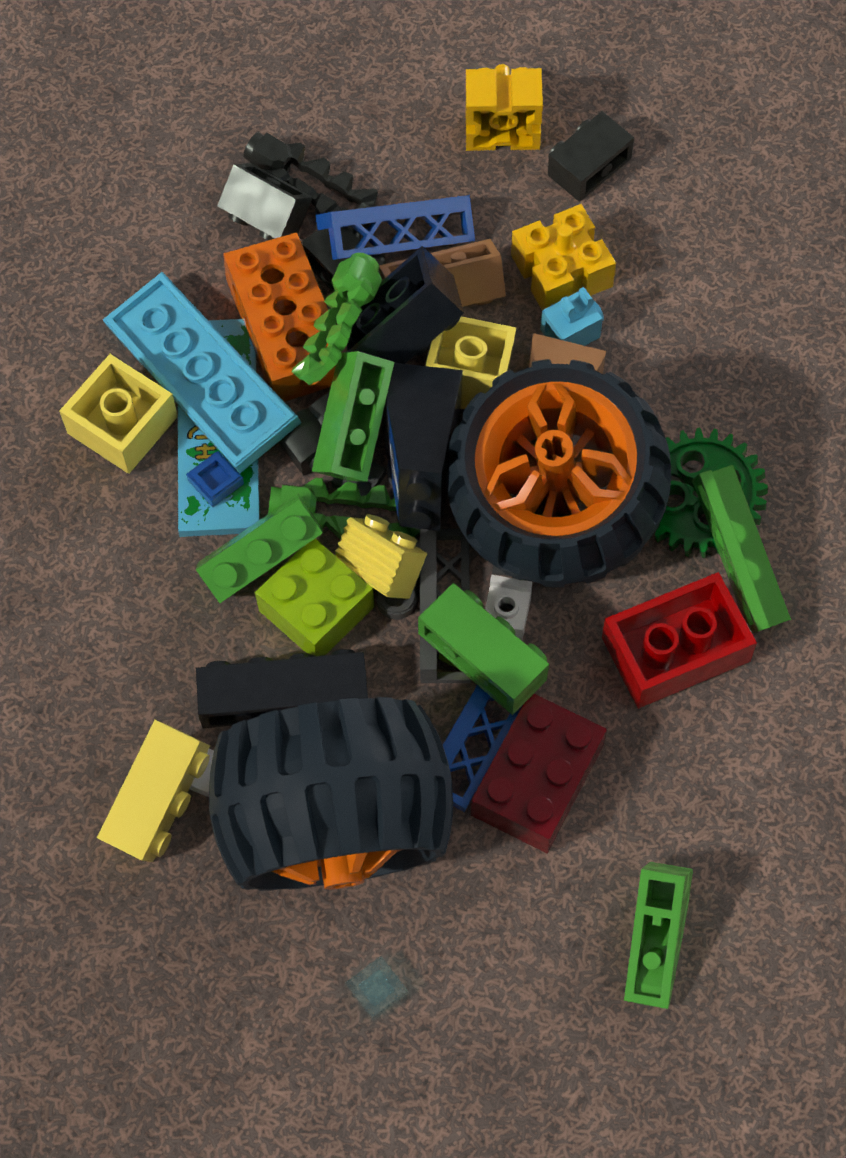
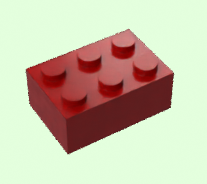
(678, 640)

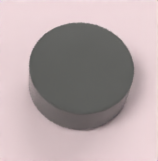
(396, 607)

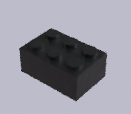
(408, 310)

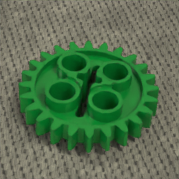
(683, 522)

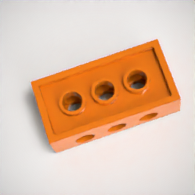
(279, 308)

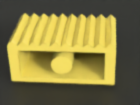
(381, 556)

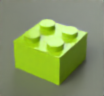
(315, 599)

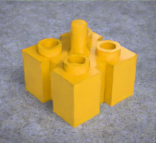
(503, 108)
(563, 257)

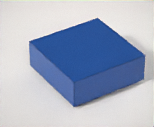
(215, 478)

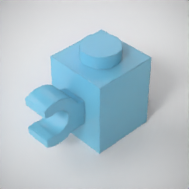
(573, 319)

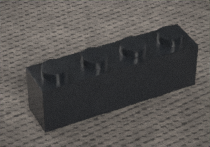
(246, 690)

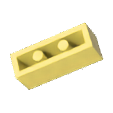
(155, 792)

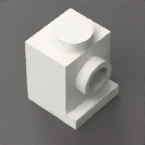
(513, 595)

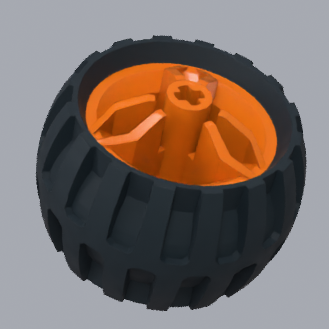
(495, 457)
(330, 794)

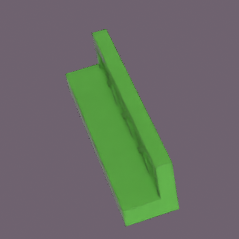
(741, 548)

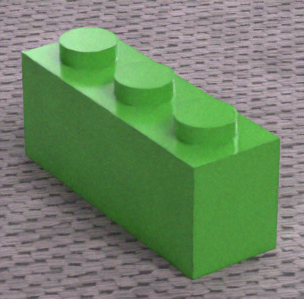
(353, 416)
(259, 548)
(483, 647)

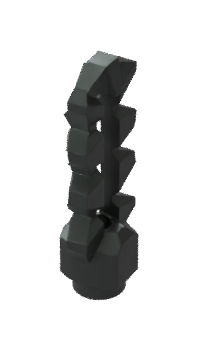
(276, 158)

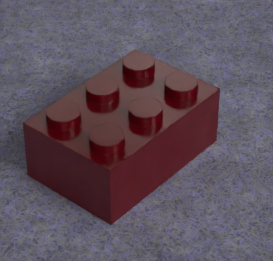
(538, 772)

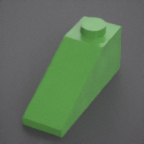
(657, 933)

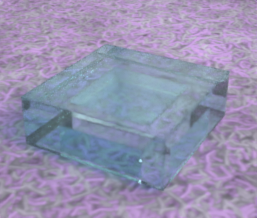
(376, 988)

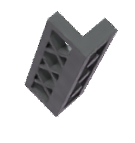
(429, 593)

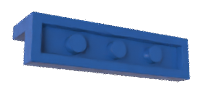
(391, 213)
(462, 731)

